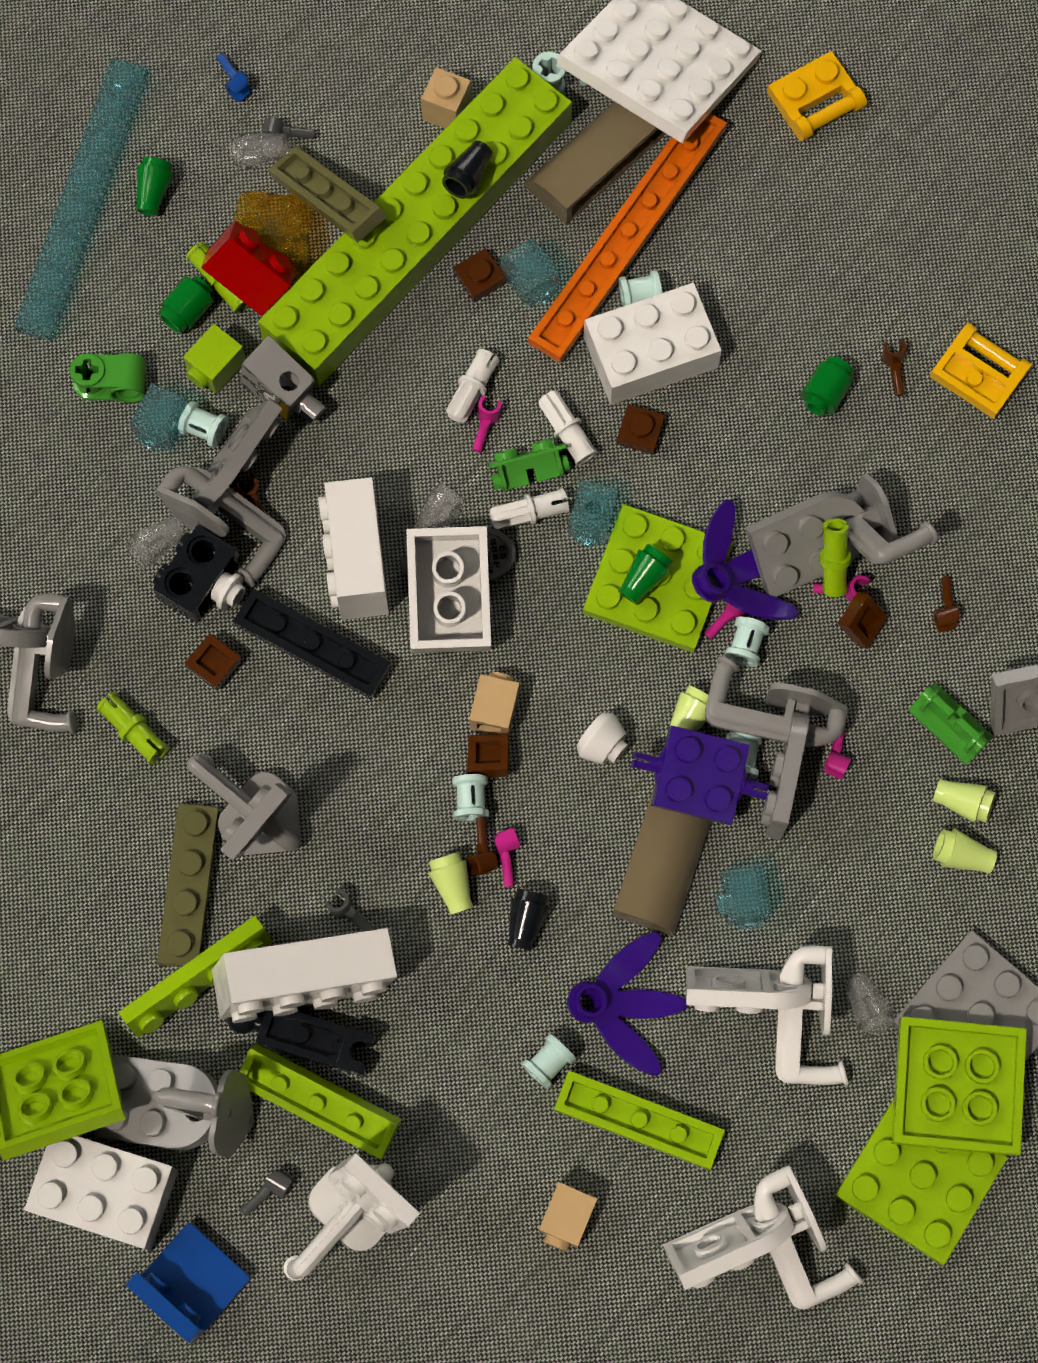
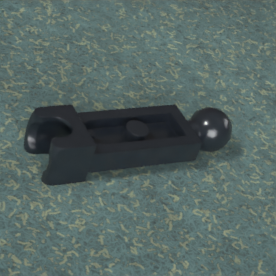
(309, 1039)

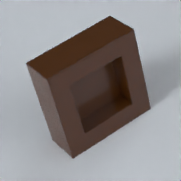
(479, 275)
(640, 429)
(862, 620)
(213, 662)
(489, 755)

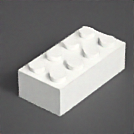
(303, 974)

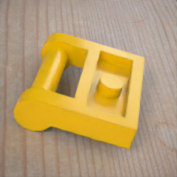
(810, 87)
(975, 379)

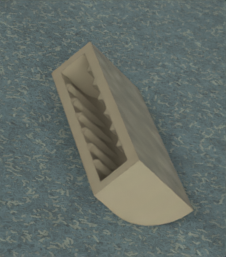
(592, 161)
(661, 869)

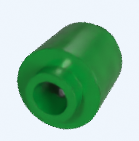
(186, 304)
(827, 386)

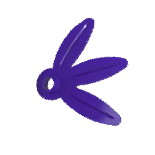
(720, 580)
(635, 1004)

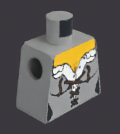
(271, 370)

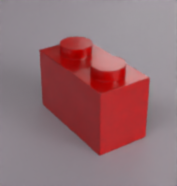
(249, 267)

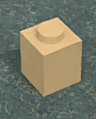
(445, 97)
(494, 704)
(566, 1217)

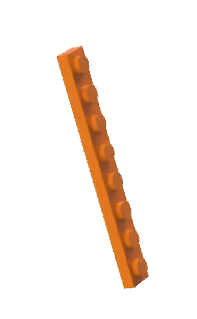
(623, 239)

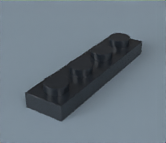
(312, 643)

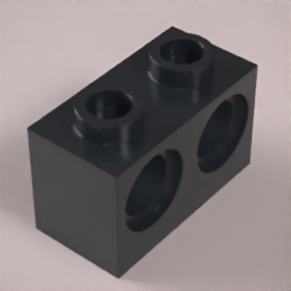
(202, 575)

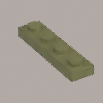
(327, 194)
(188, 884)

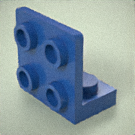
(189, 1283)

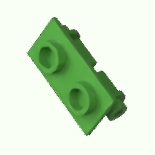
(543, 459)
(950, 723)

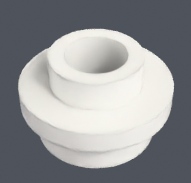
(228, 591)

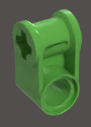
(112, 377)

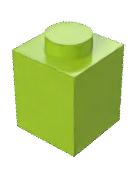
(213, 359)

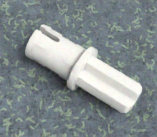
(472, 386)
(567, 427)
(528, 509)

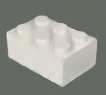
(652, 343)
(353, 548)
(448, 589)
(102, 1190)

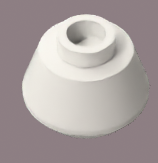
(603, 740)

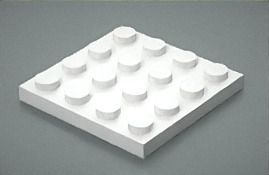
(659, 61)

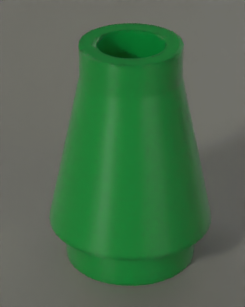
(153, 181)
(646, 572)

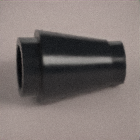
(466, 171)
(526, 918)

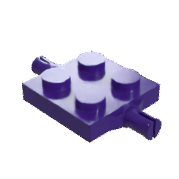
(700, 775)

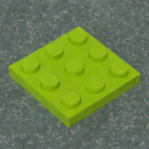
(672, 608)
(959, 1086)
(57, 1090)
(918, 1191)

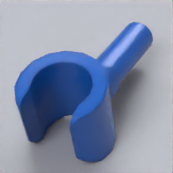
(238, 85)

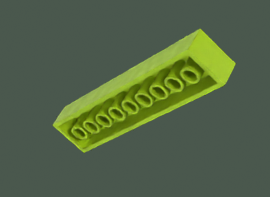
(364, 281)

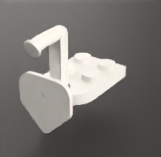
(774, 989)
(354, 1207)
(753, 1232)

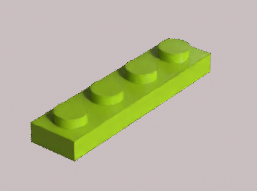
(190, 980)
(319, 1101)
(639, 1120)

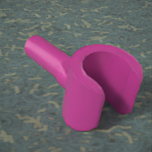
(486, 419)
(851, 592)
(726, 616)
(837, 763)
(505, 842)

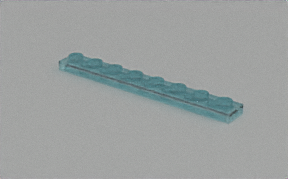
(81, 200)

